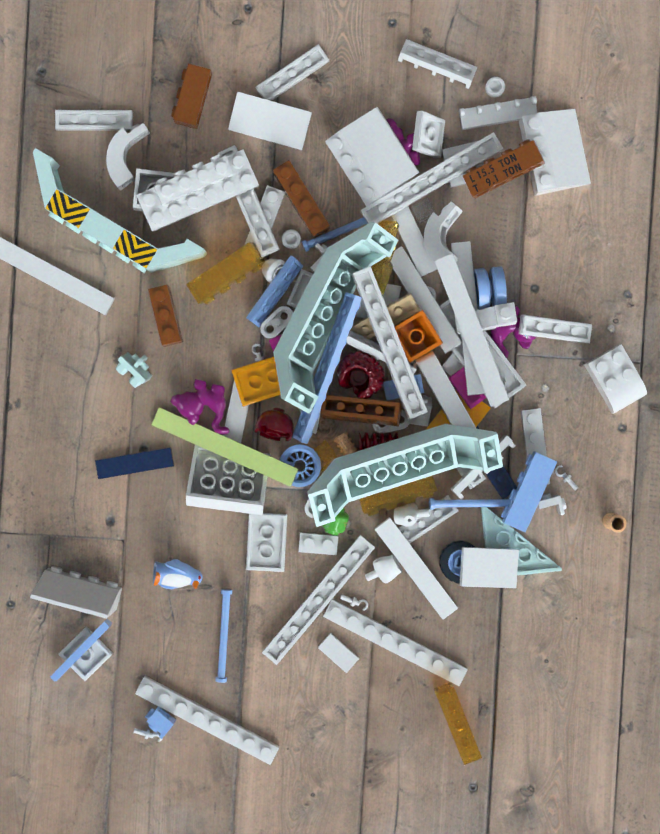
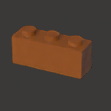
(191, 96)
(165, 315)

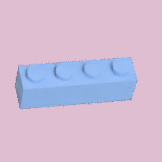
(529, 491)

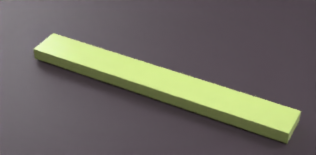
(225, 447)

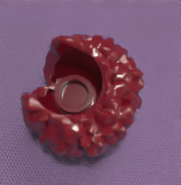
(361, 373)

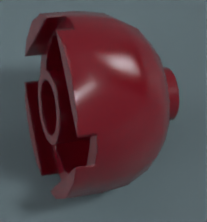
(275, 425)

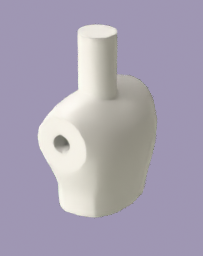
(408, 514)
(385, 568)

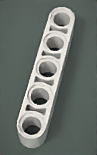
(444, 390)

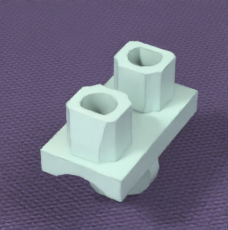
(136, 367)

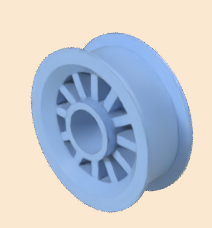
(316, 460)

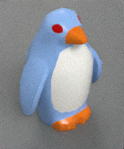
(175, 575)

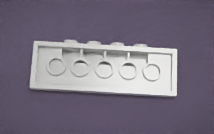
(197, 189)

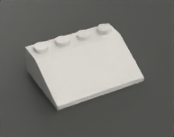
(561, 148)
(372, 156)
(224, 484)
(77, 592)

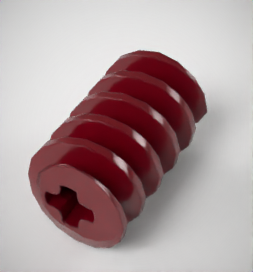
(367, 442)

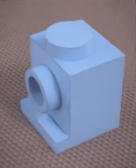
(160, 721)

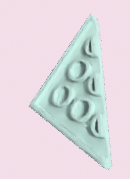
(503, 536)

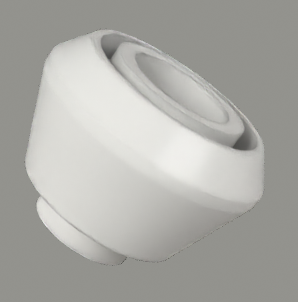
(271, 268)

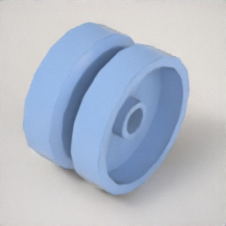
(491, 288)

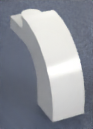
(118, 151)
(436, 232)

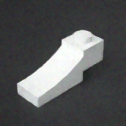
(494, 317)

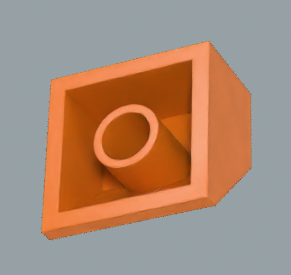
(417, 335)

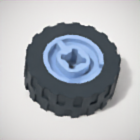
(451, 560)

